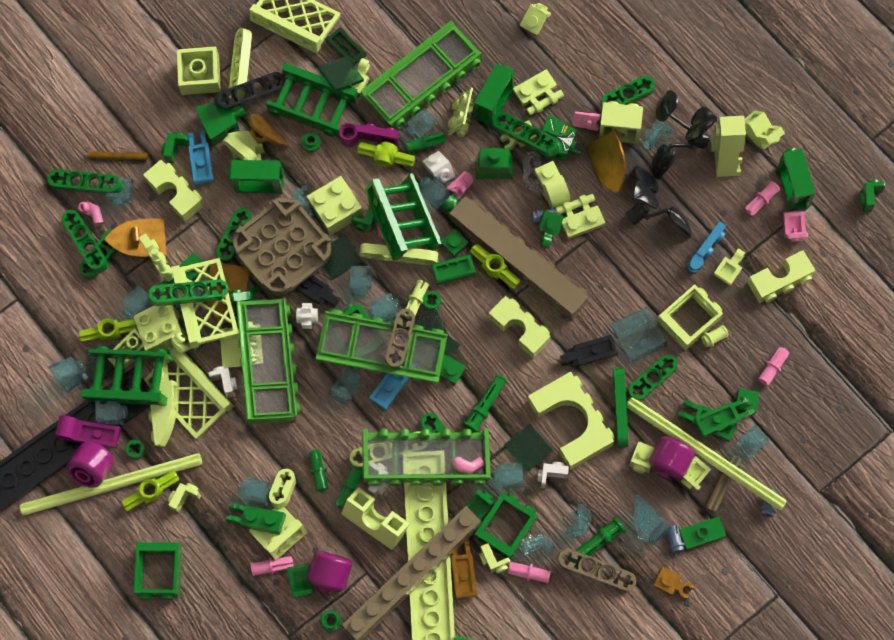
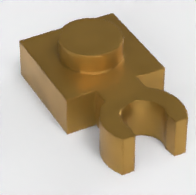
(669, 582)

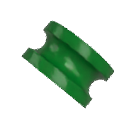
(434, 295)
(135, 443)

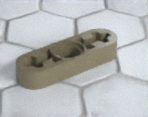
(409, 325)

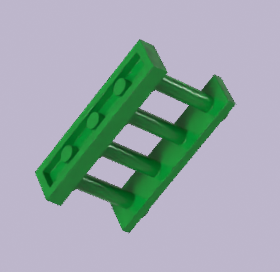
(311, 81)
(390, 227)
(134, 395)

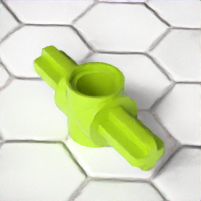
(386, 154)
(488, 259)
(99, 331)
(159, 484)

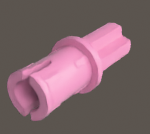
(762, 198)
(773, 366)
(271, 566)
(529, 572)

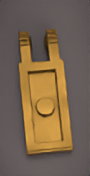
(464, 573)

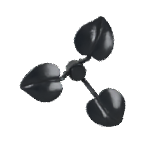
(695, 136)
(646, 199)

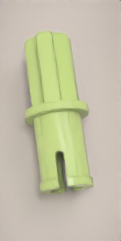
(416, 298)

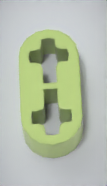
(239, 148)
(286, 490)

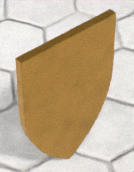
(265, 128)
(608, 160)
(126, 237)
(236, 278)

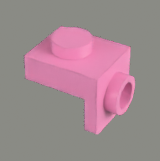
(794, 225)

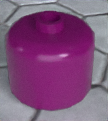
(671, 458)
(90, 464)
(329, 572)

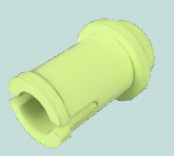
(714, 336)

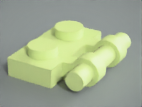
(536, 87)
(583, 221)
(157, 257)

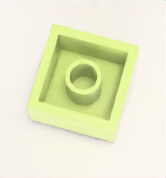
(198, 70)
(624, 119)
(335, 205)

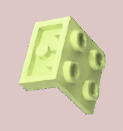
(157, 327)
(277, 544)

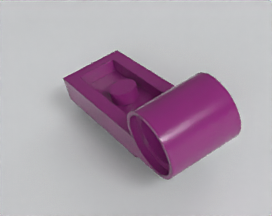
(368, 132)
(83, 431)

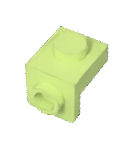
(535, 18)
(695, 474)
(179, 496)
(488, 558)

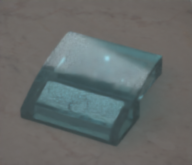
(638, 334)

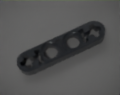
(249, 90)

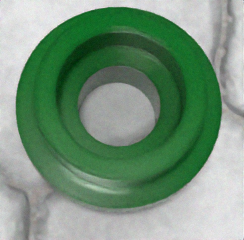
(311, 147)
(450, 203)
(330, 614)

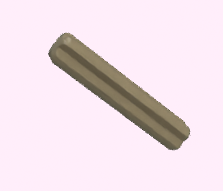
(721, 487)

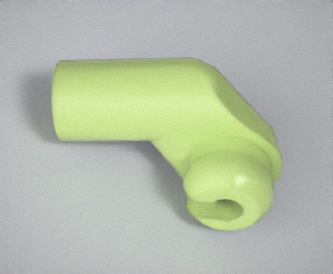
(179, 343)

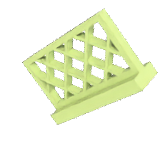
(282, 26)
(189, 310)
(205, 384)

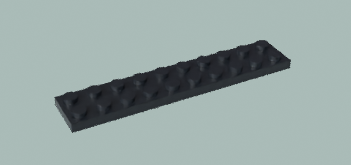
(47, 455)

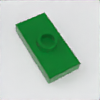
(453, 269)
(702, 533)

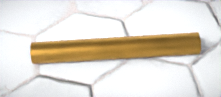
(117, 155)

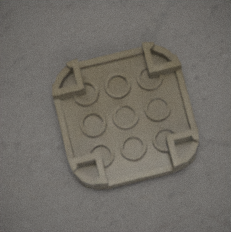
(282, 246)

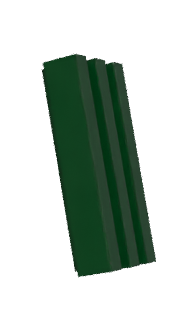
(356, 58)

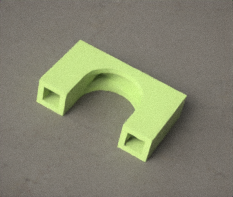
(568, 392)

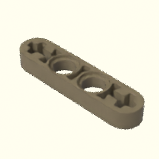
(597, 567)

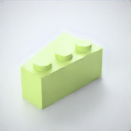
(727, 145)

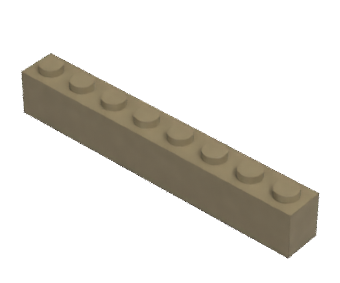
(521, 259)
(412, 574)

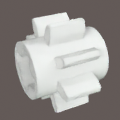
(307, 315)

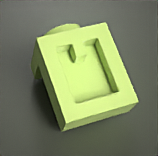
(641, 457)

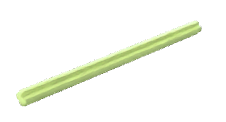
(707, 454)
(111, 484)

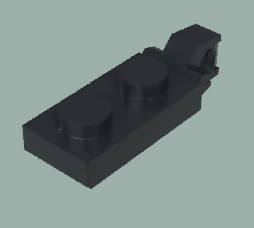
(317, 291)
(590, 352)

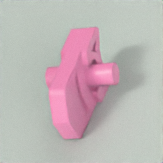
(586, 120)
(461, 184)

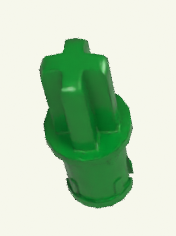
(425, 142)
(318, 470)
(348, 487)

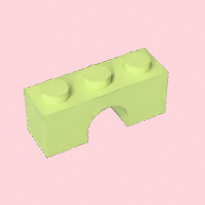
(163, 177)
(766, 286)
(508, 313)
(361, 511)

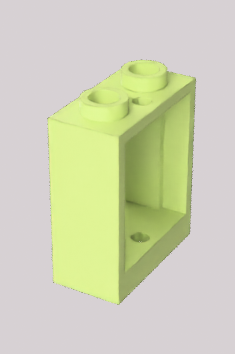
(675, 330)

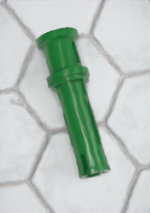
(480, 411)
(603, 537)

